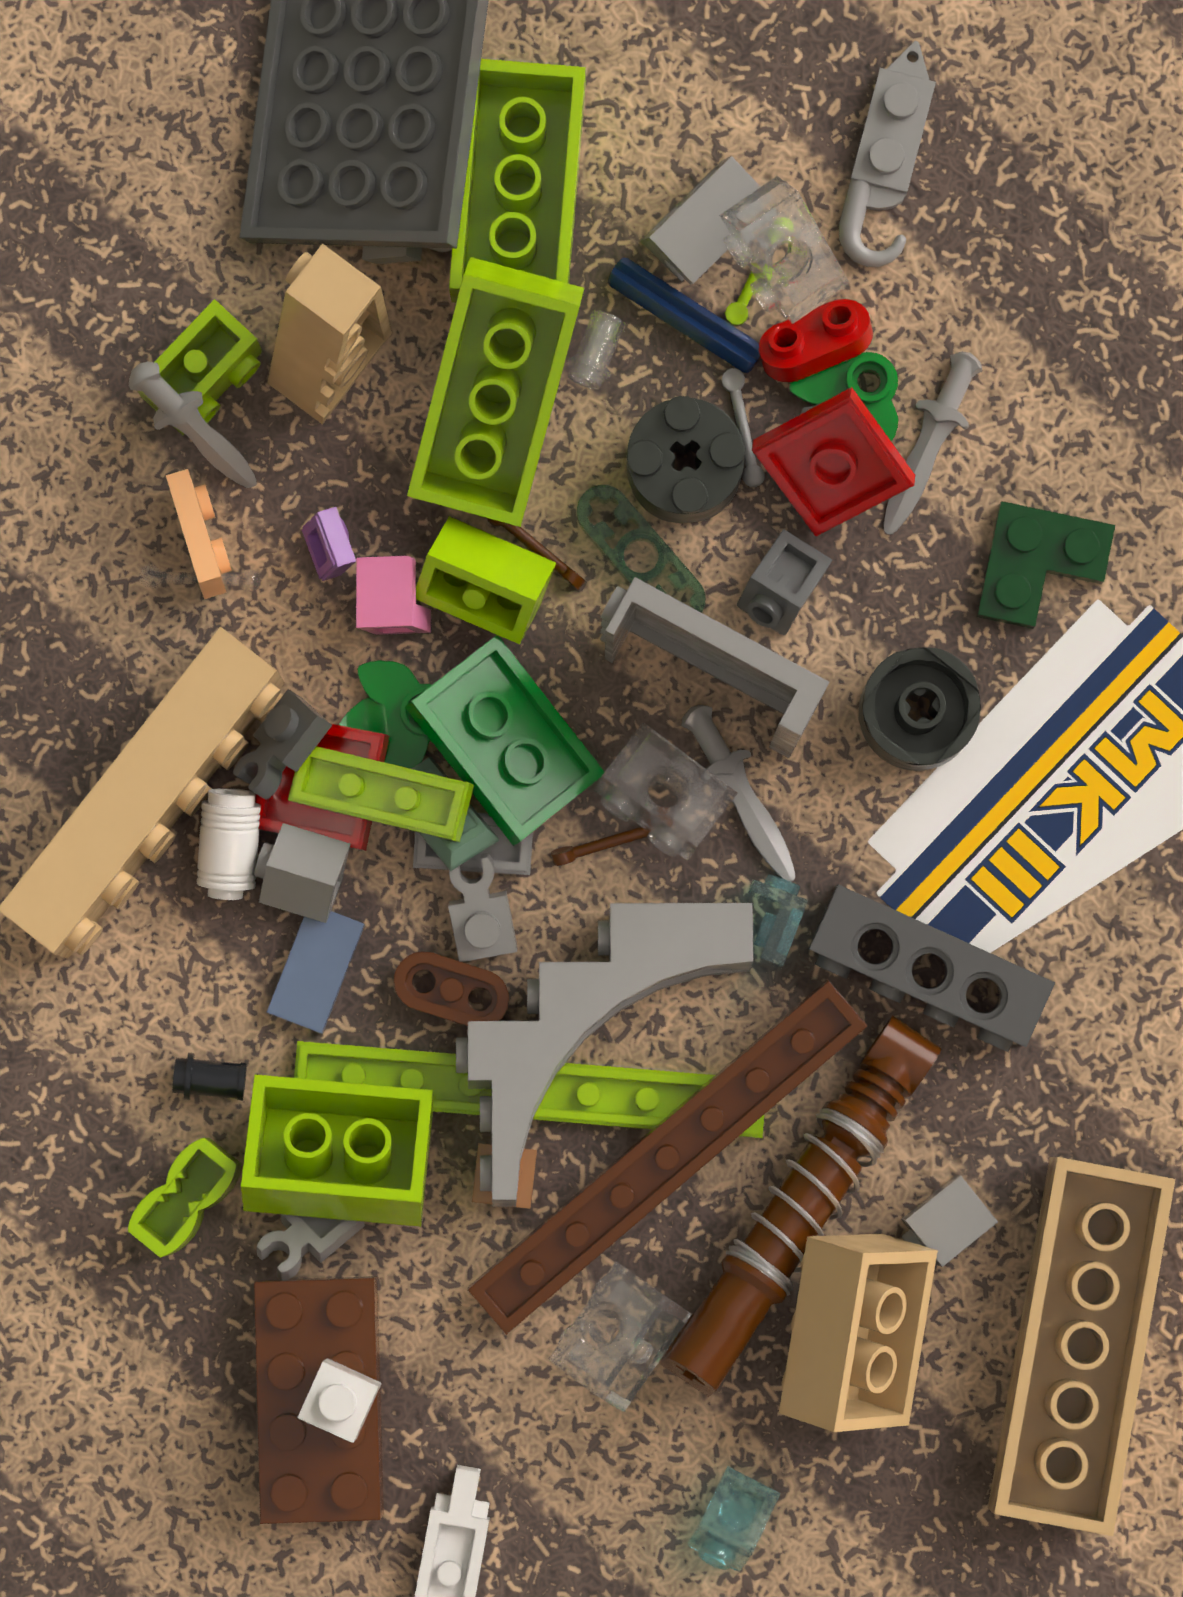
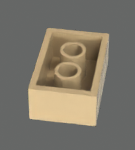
(857, 1332)

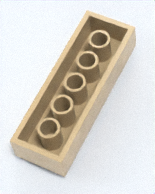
(143, 796)
(1081, 1346)

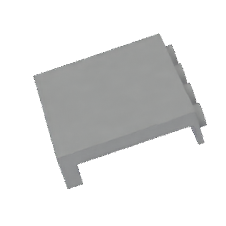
(717, 652)

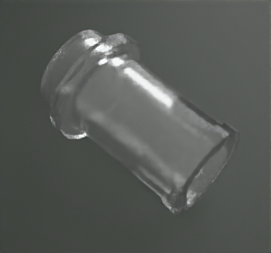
(596, 350)

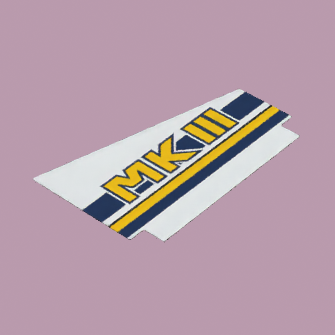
(1051, 788)

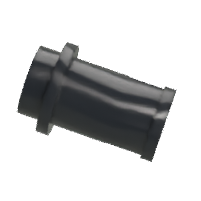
(209, 1078)

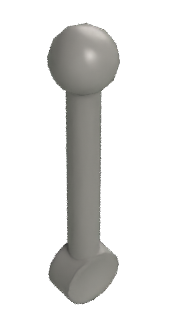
(733, 382)

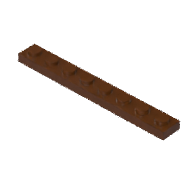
(667, 1156)

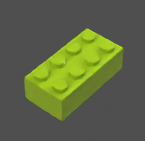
(522, 170)
(495, 391)

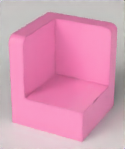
(389, 596)

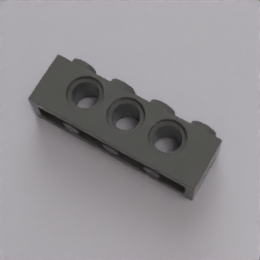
(1020, 991)

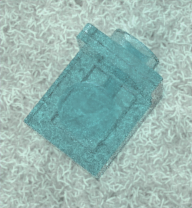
(778, 930)
(733, 1521)

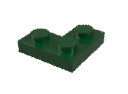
(1028, 546)

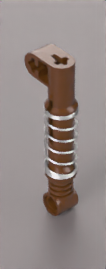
(760, 1267)

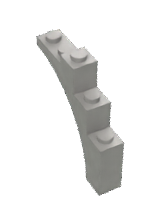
(647, 951)

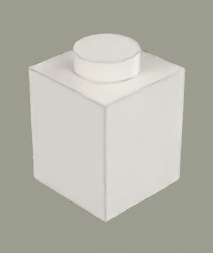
(339, 1400)

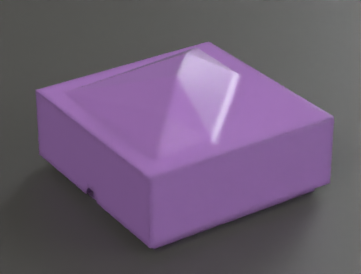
(328, 543)

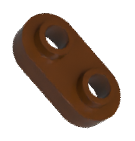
(452, 988)

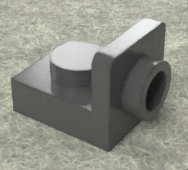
(783, 582)

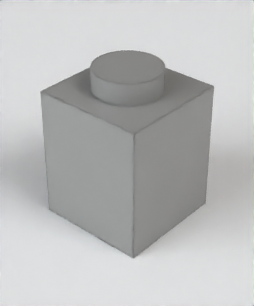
(302, 872)
(948, 1220)

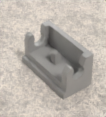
(693, 231)

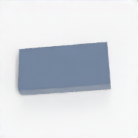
(315, 971)

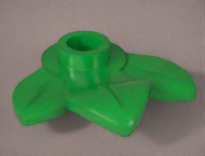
(844, 375)
(389, 691)

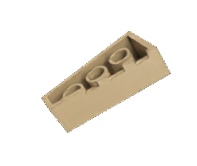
(326, 331)

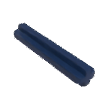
(684, 315)

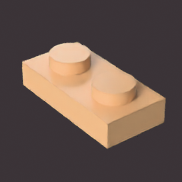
(207, 555)

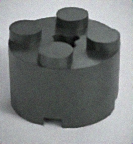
(680, 427)
(916, 675)

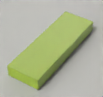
(382, 793)

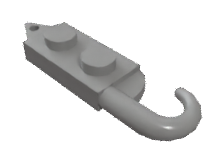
(887, 153)

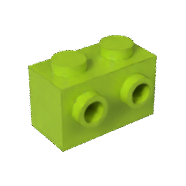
(209, 358)
(484, 580)

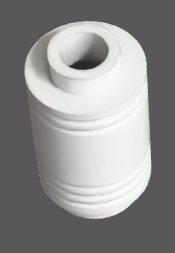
(228, 843)

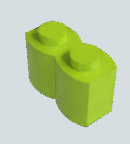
(174, 1211)

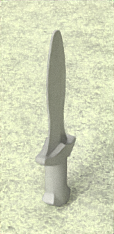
(182, 413)
(938, 422)
(731, 771)

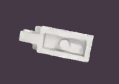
(454, 1540)

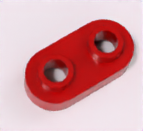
(816, 340)

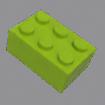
(337, 1150)

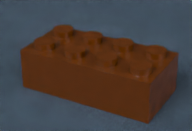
(302, 1467)

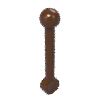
(537, 548)
(568, 853)

